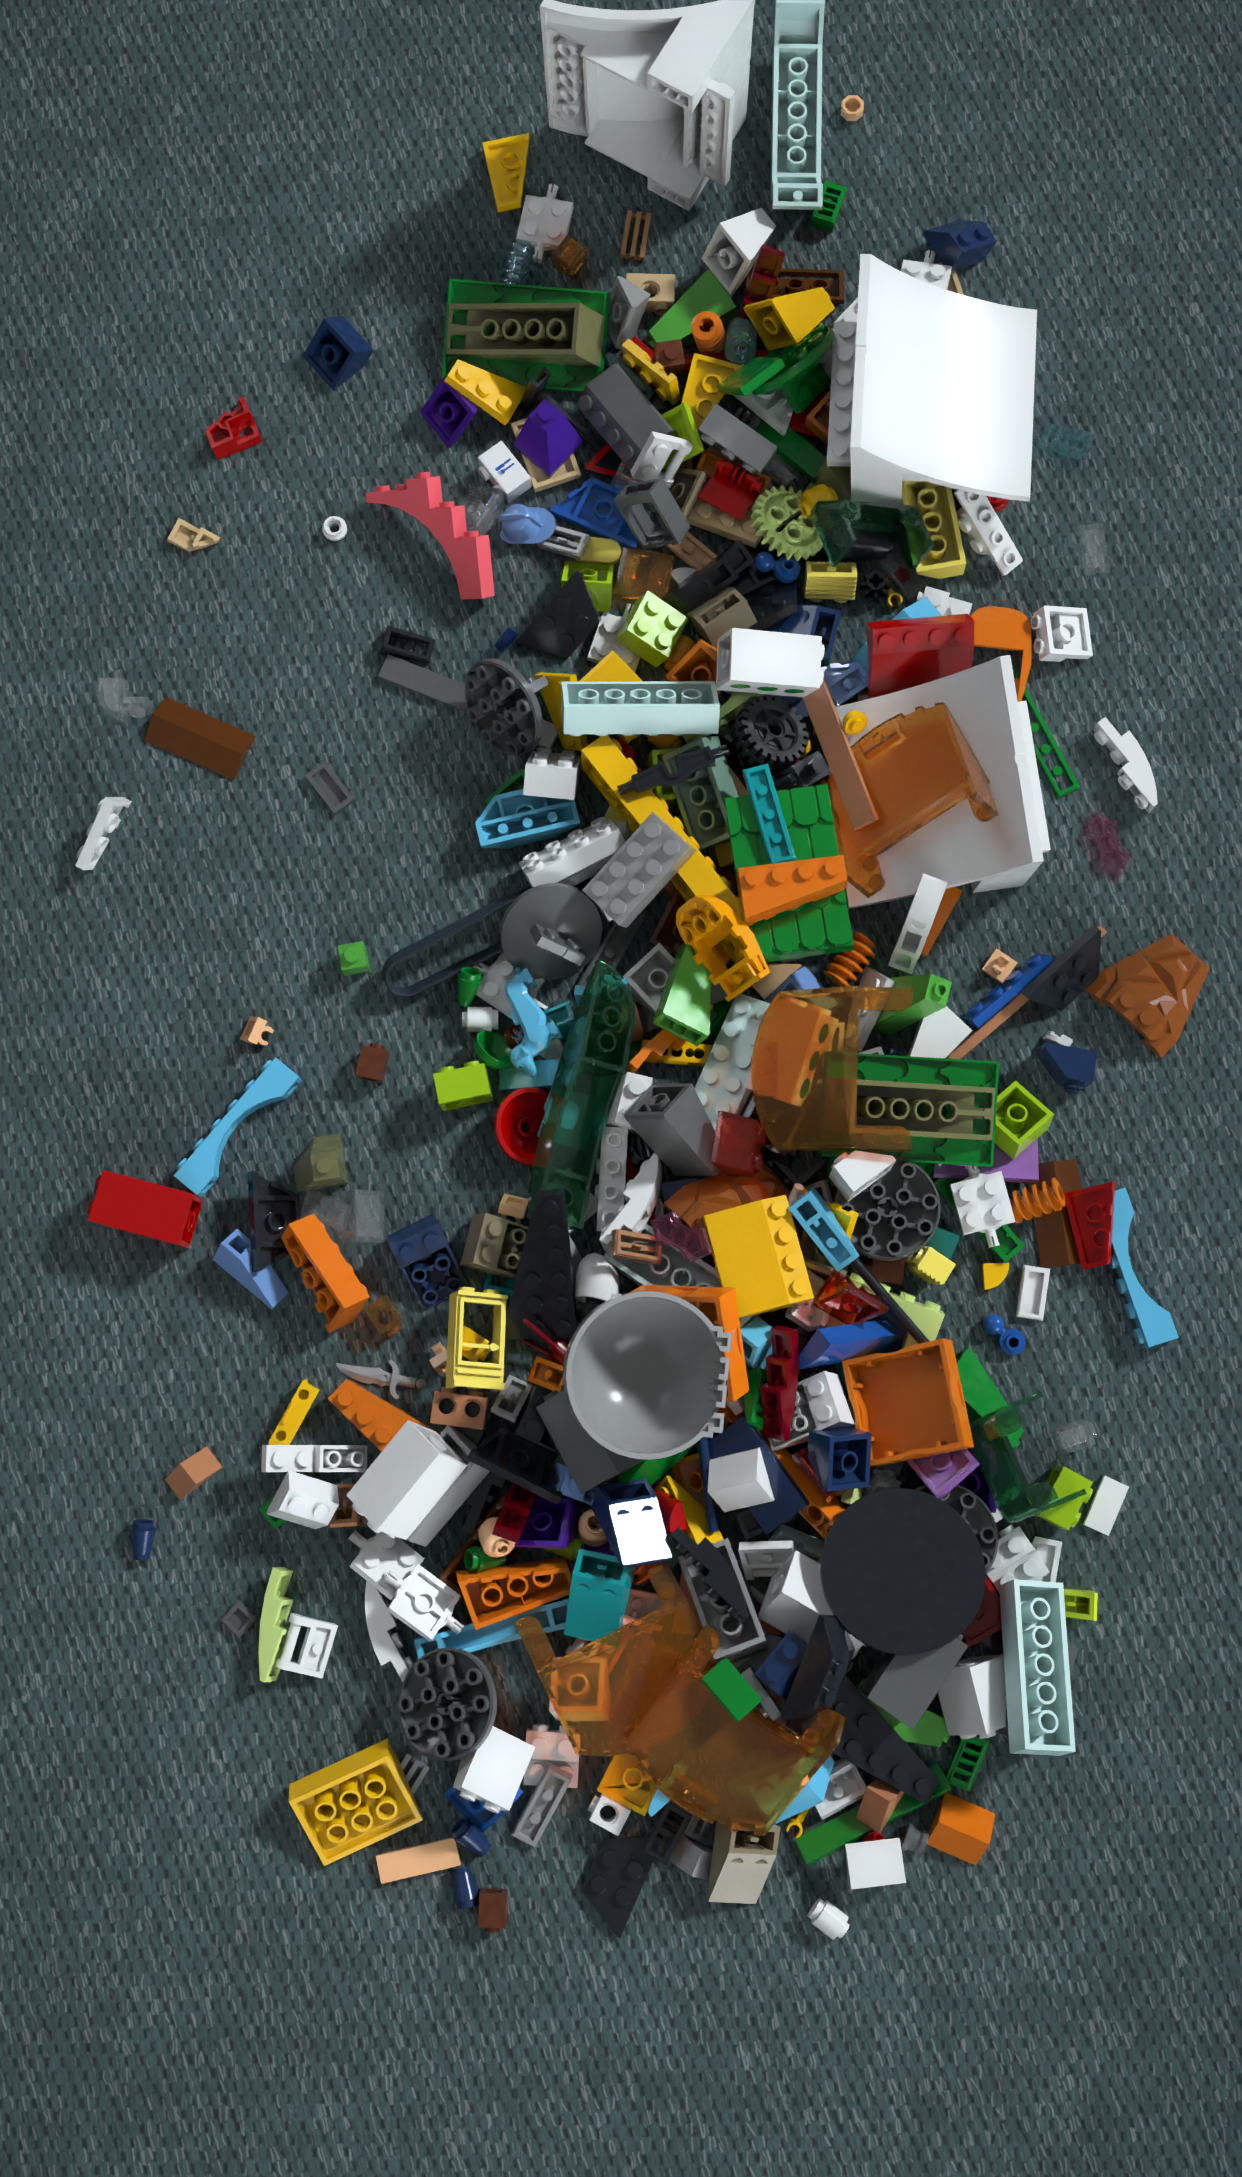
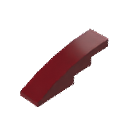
(762, 278)
(780, 1391)
(514, 1512)

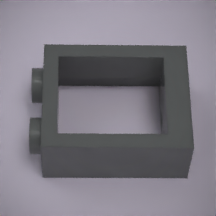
(656, 491)

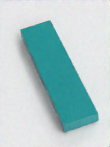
(769, 814)

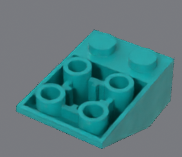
(597, 1595)

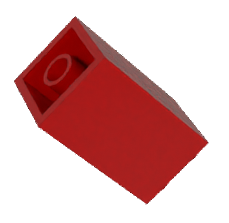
(144, 1209)

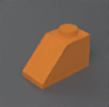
(546, 1374)

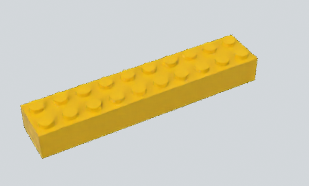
(608, 769)

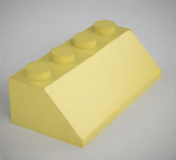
(940, 518)

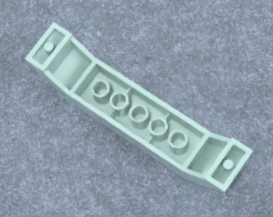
(797, 105)

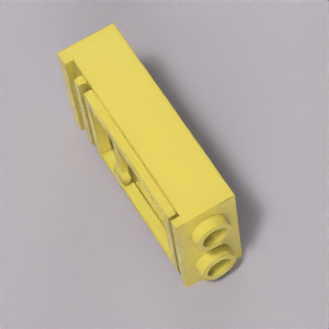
(475, 1374)

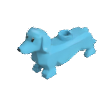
(533, 1020)

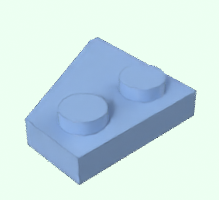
(844, 681)

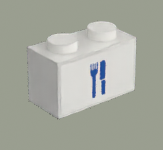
(504, 471)

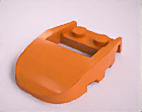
(1005, 630)

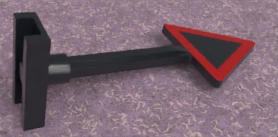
(606, 460)

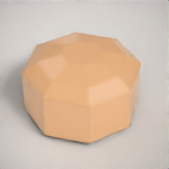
(852, 108)

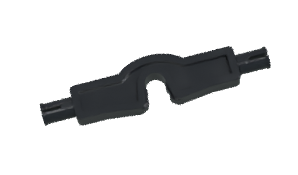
(659, 774)

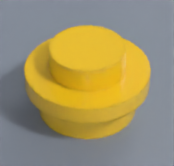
(854, 722)

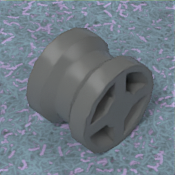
(914, 1840)

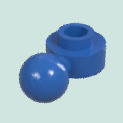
(765, 562)
(994, 1325)

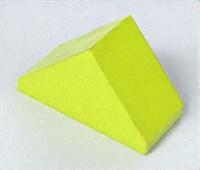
(1080, 1604)

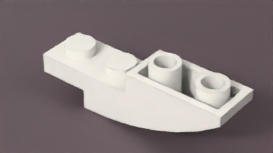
(1136, 770)
(917, 923)
(641, 1198)
(314, 1458)
(379, 1622)

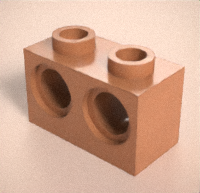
(459, 1416)

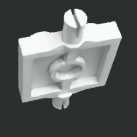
(544, 222)
(927, 271)
(605, 641)
(494, 982)
(982, 1203)
(380, 1556)
(423, 1602)

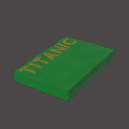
(751, 376)

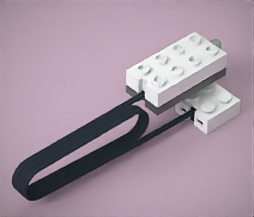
(561, 862)

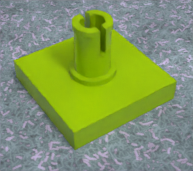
(684, 427)

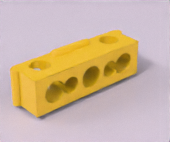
(683, 1059)
(294, 1414)

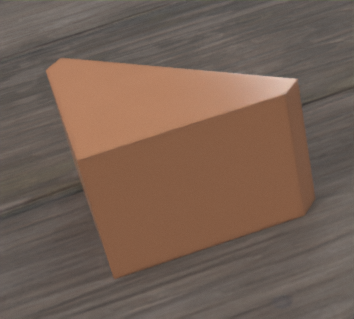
(193, 1472)
(345, 1514)
(878, 1804)

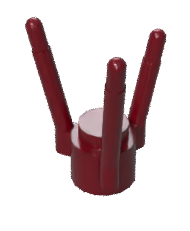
(556, 1348)

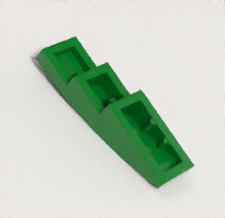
(794, 449)
(1007, 1239)

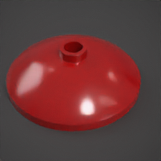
(520, 1107)

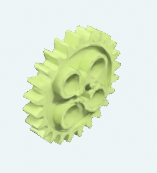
(778, 509)

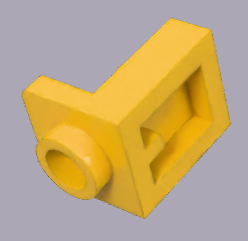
(474, 1354)

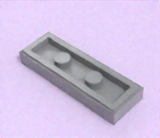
(541, 1805)

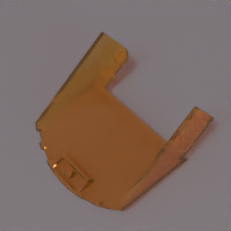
(913, 774)
(809, 1067)
(613, 1679)
(720, 1767)

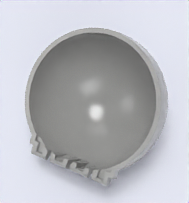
(647, 1375)

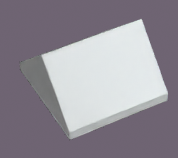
(739, 1480)
(874, 1863)

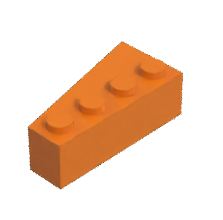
(787, 885)
(325, 1272)
(370, 1413)
(513, 1589)

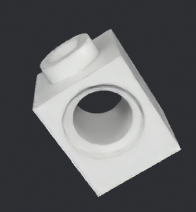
(612, 1824)

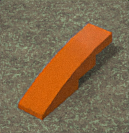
(655, 1048)

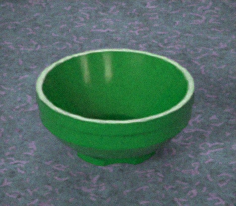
(492, 1050)

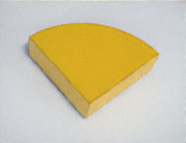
(994, 1274)

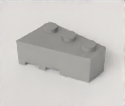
(736, 440)

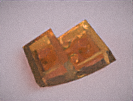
(643, 571)

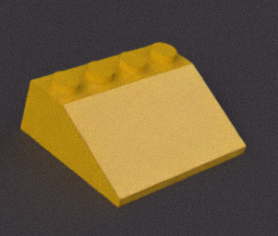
(759, 1256)
(354, 1802)

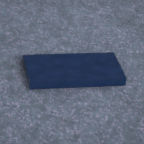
(787, 1495)

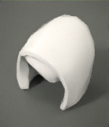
(596, 1278)

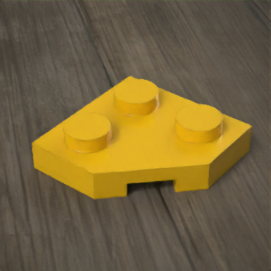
(628, 1783)

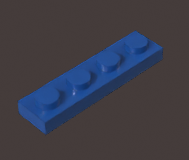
(1000, 996)

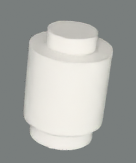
(480, 1019)
(828, 1919)

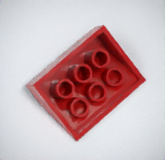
(917, 651)

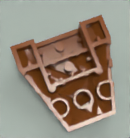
(1153, 990)
(722, 1193)

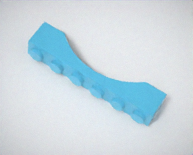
(202, 1167)
(1151, 1320)
(550, 1615)

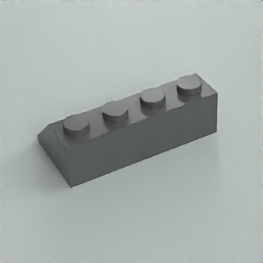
(621, 413)

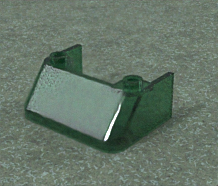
(838, 517)
(1001, 1467)

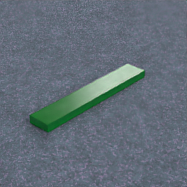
(1045, 749)
(846, 1829)

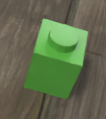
(354, 958)

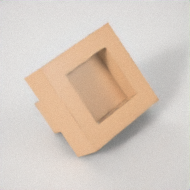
(999, 966)
(254, 1029)
(513, 1206)
(440, 1360)

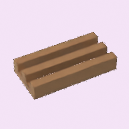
(647, 218)
(617, 1244)

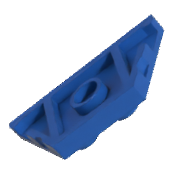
(595, 511)

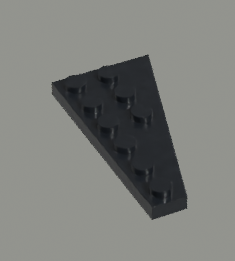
(545, 1274)
(875, 1745)

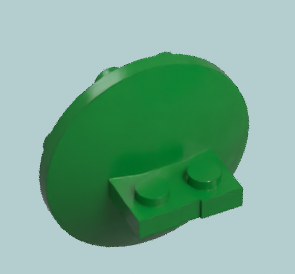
(803, 374)

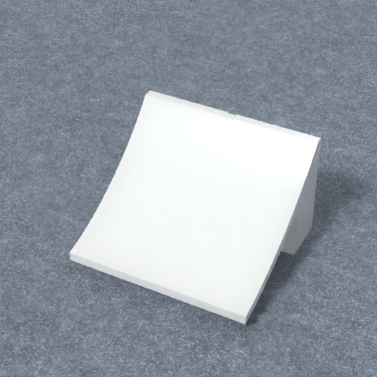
(652, 87)
(931, 390)
(956, 843)

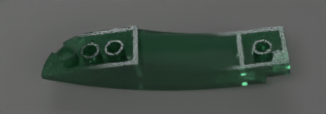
(584, 1092)

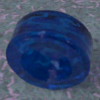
(506, 639)

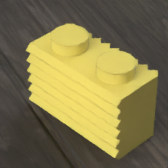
(830, 582)
(930, 1266)

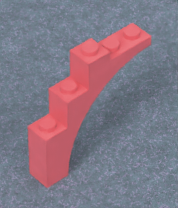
(465, 549)

